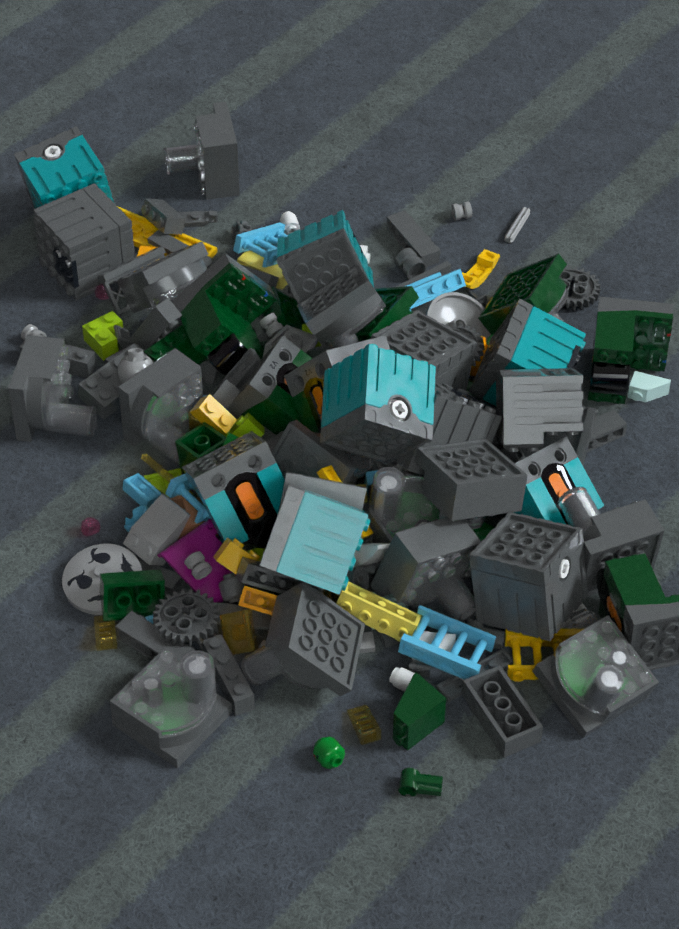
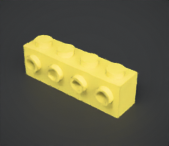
(378, 612)

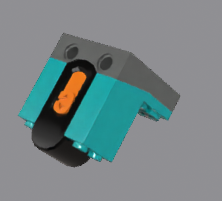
(549, 476)
(239, 489)

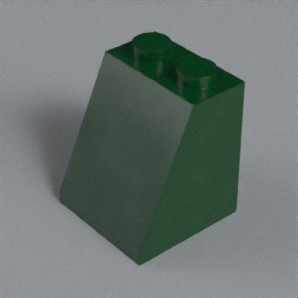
(198, 443)
(418, 712)

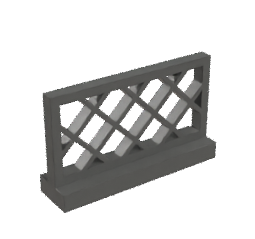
(125, 269)

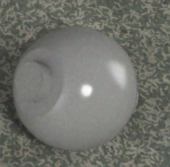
(133, 364)

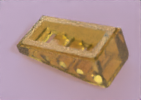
(107, 642)
(364, 736)

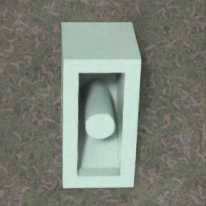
(647, 387)

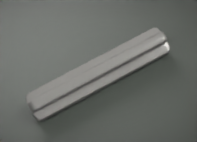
(517, 225)

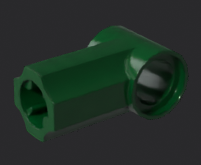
(413, 783)

